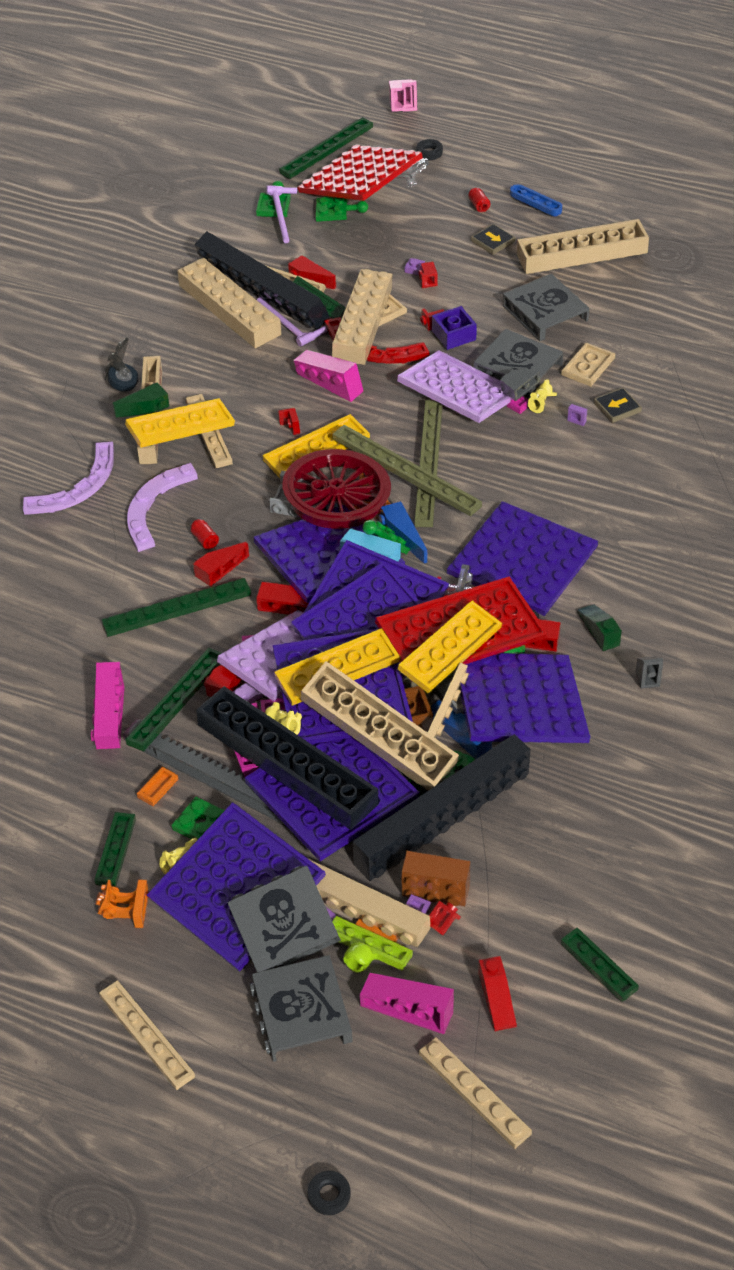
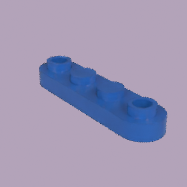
(536, 200)

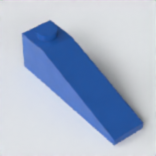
(397, 519)
(457, 729)

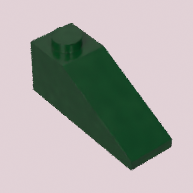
(145, 401)
(601, 626)

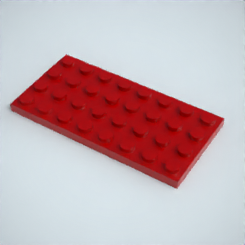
(500, 598)

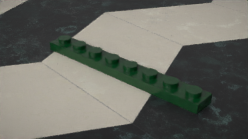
(325, 148)
(176, 607)
(173, 701)

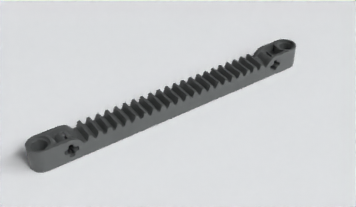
(204, 771)

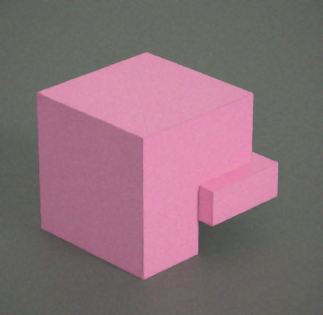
(403, 95)

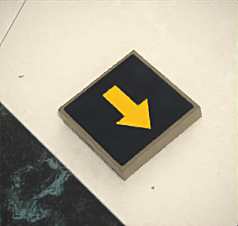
(493, 239)
(617, 405)

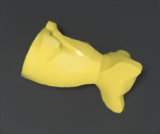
(537, 400)
(289, 719)
(169, 859)

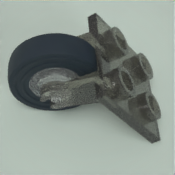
(118, 374)

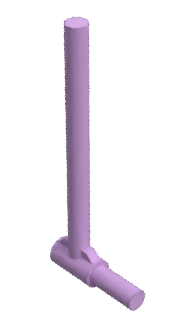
(276, 191)
(302, 338)

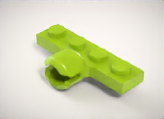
(368, 946)

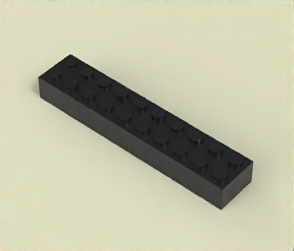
(263, 281)
(288, 757)
(441, 807)

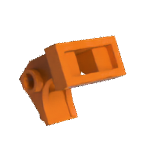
(112, 896)

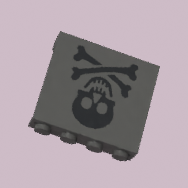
(543, 305)
(516, 352)
(283, 920)
(300, 1005)

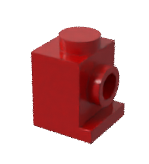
(428, 275)

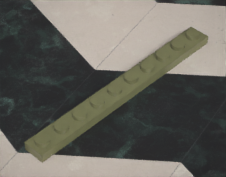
(429, 461)
(408, 470)

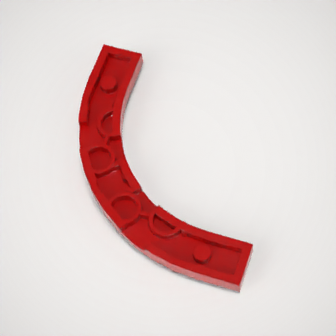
(390, 355)

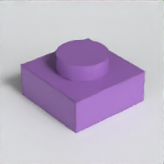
(413, 266)
(577, 415)
(419, 904)

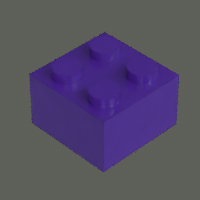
(454, 327)

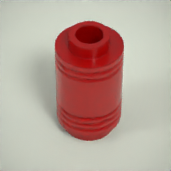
(479, 199)
(204, 534)

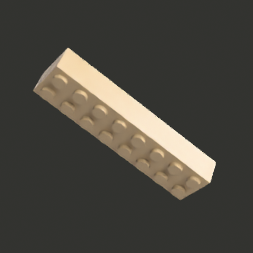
(582, 246)
(229, 302)
(362, 316)
(379, 727)

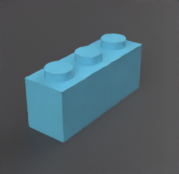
(380, 545)

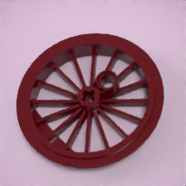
(336, 489)

